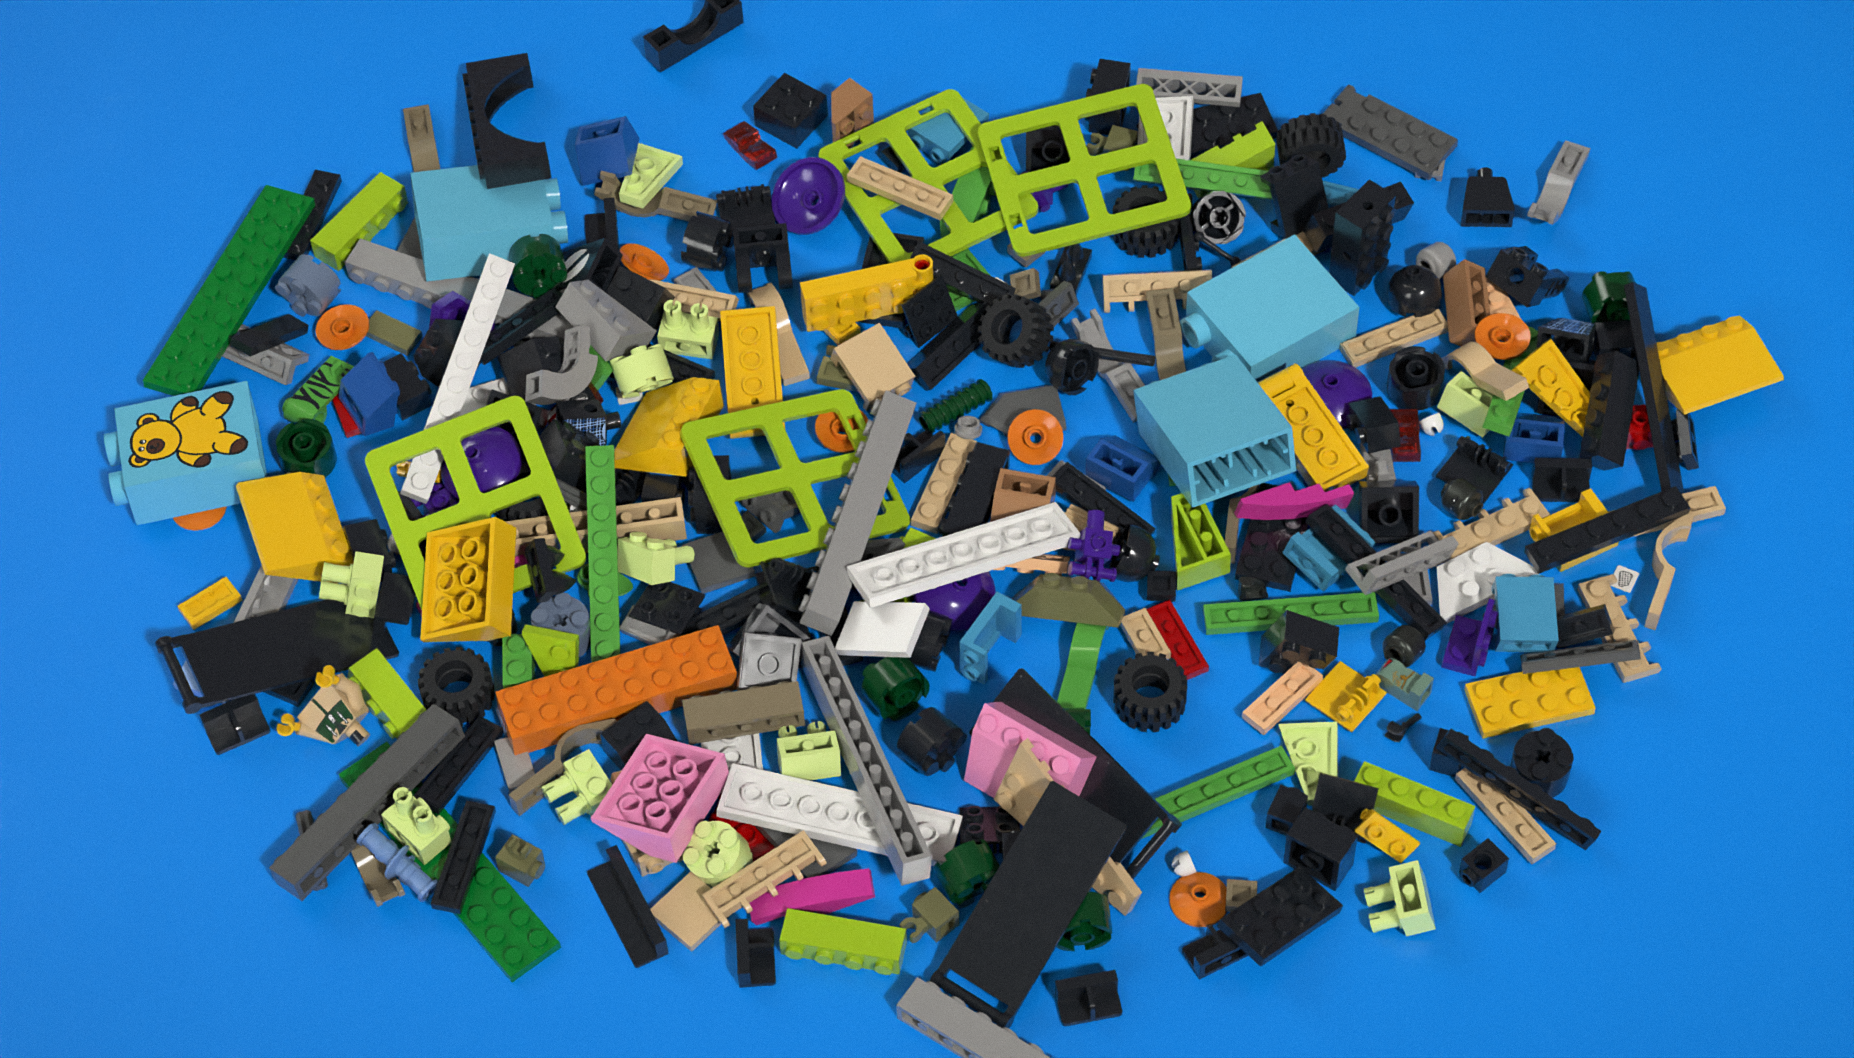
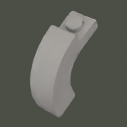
(574, 376)

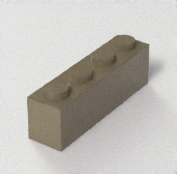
(743, 712)

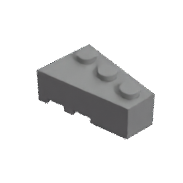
(612, 326)

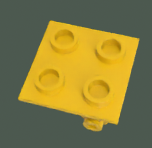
(1346, 696)

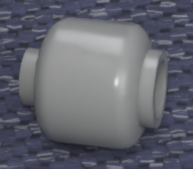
(1437, 257)

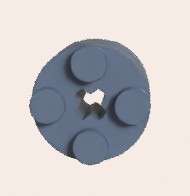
(309, 286)
(564, 615)

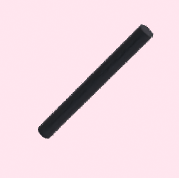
(1121, 356)

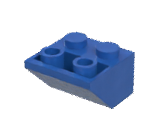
(607, 148)
(370, 395)
(1534, 438)
(1121, 466)

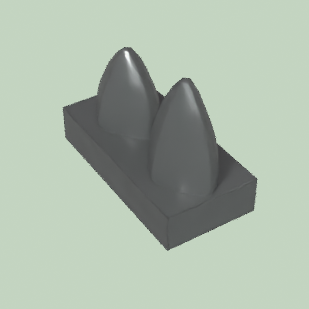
(1059, 301)

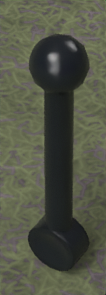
(1199, 236)

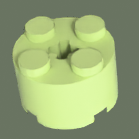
(642, 371)
(716, 852)

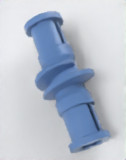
(397, 862)

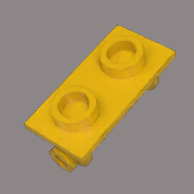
(1386, 835)

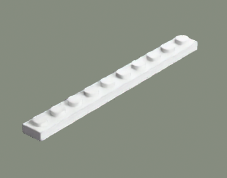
(460, 370)

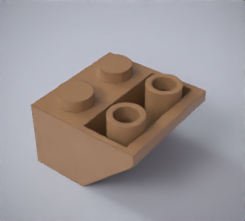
(850, 110)
(1021, 492)

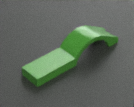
(1081, 665)

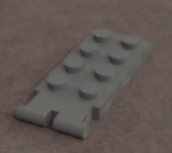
(1391, 132)

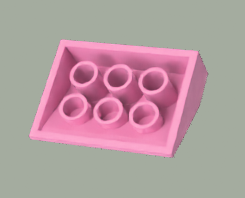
(997, 738)
(662, 796)

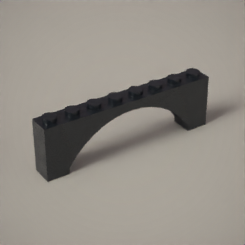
(499, 156)

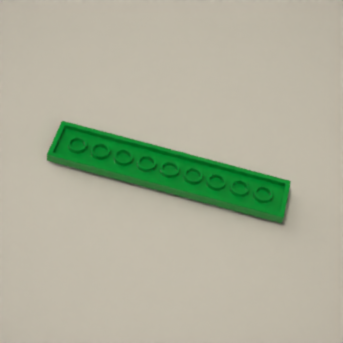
(229, 292)
(492, 908)

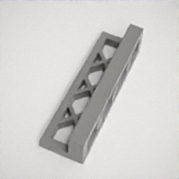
(1204, 87)
(274, 363)
(1401, 567)
(266, 596)

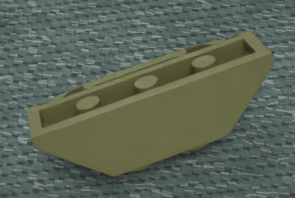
(1070, 600)

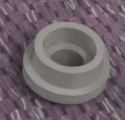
(968, 427)

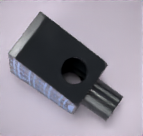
(1572, 337)
(588, 417)

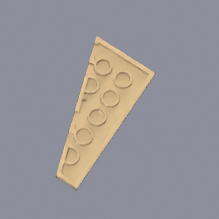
(1019, 795)

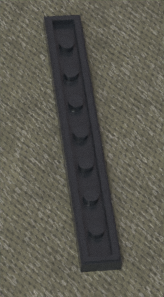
(1653, 387)

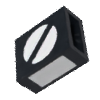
(591, 262)

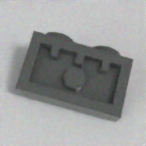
(772, 508)

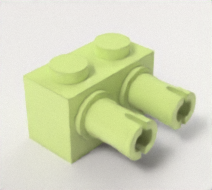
(688, 333)
(1466, 403)
(651, 559)
(359, 584)
(808, 755)
(586, 780)
(416, 826)
(1412, 901)

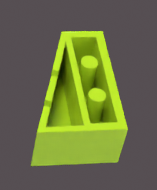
(1251, 151)
(1197, 544)
(386, 693)

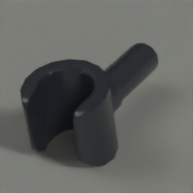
(1396, 731)

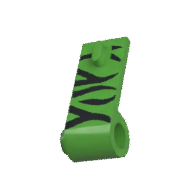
(316, 392)

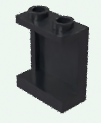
(1296, 194)

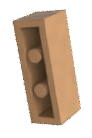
(1465, 300)

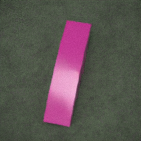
(1286, 503)
(815, 894)

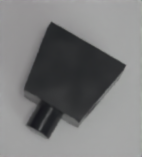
(1487, 201)

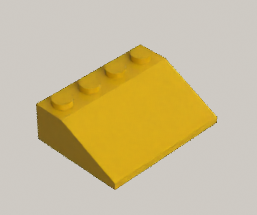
(1715, 364)
(653, 435)
(294, 525)
(469, 582)

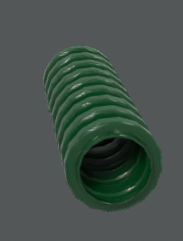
(955, 406)

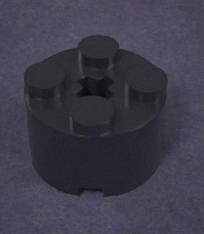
(707, 242)
(1415, 378)
(931, 640)
(931, 742)
(1543, 760)

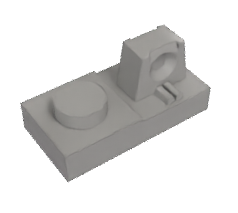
(1379, 465)

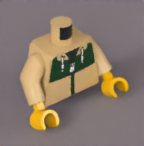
(332, 712)

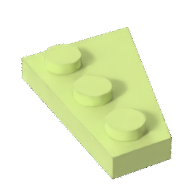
(649, 174)
(1312, 752)

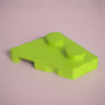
(552, 649)

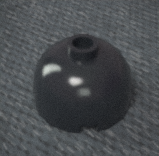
(1218, 216)
(1414, 291)
(1071, 365)
(1136, 554)

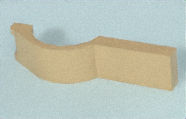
(791, 359)
(1486, 371)
(1675, 532)

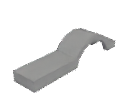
(1559, 182)
(1119, 375)

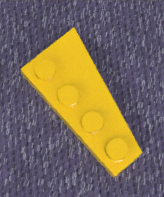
(1556, 384)

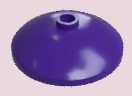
(799, 189)
(1349, 386)
(495, 463)
(960, 602)

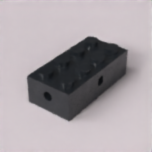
(1362, 237)

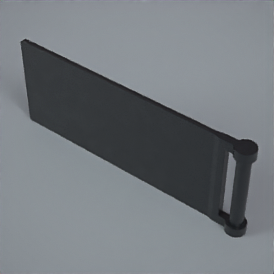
(271, 651)
(1108, 782)
(1030, 901)

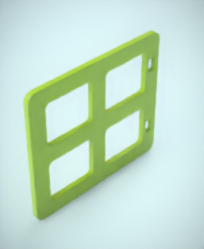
(893, 131)
(1084, 170)
(791, 476)
(472, 503)

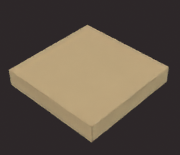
(686, 912)

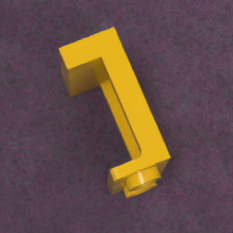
(1583, 511)

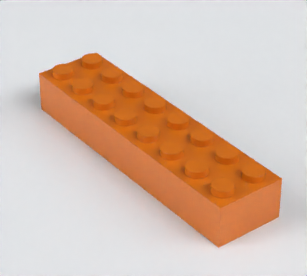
(661, 673)

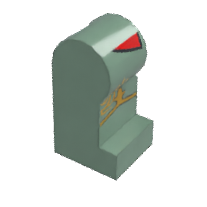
(1405, 683)

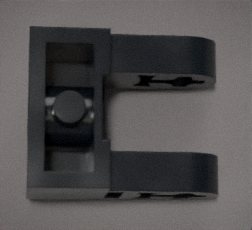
(762, 248)
(1537, 282)

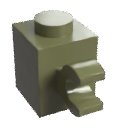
(1118, 139)
(520, 860)
(931, 915)

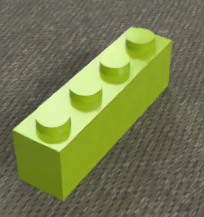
(359, 219)
(1418, 804)
(843, 941)

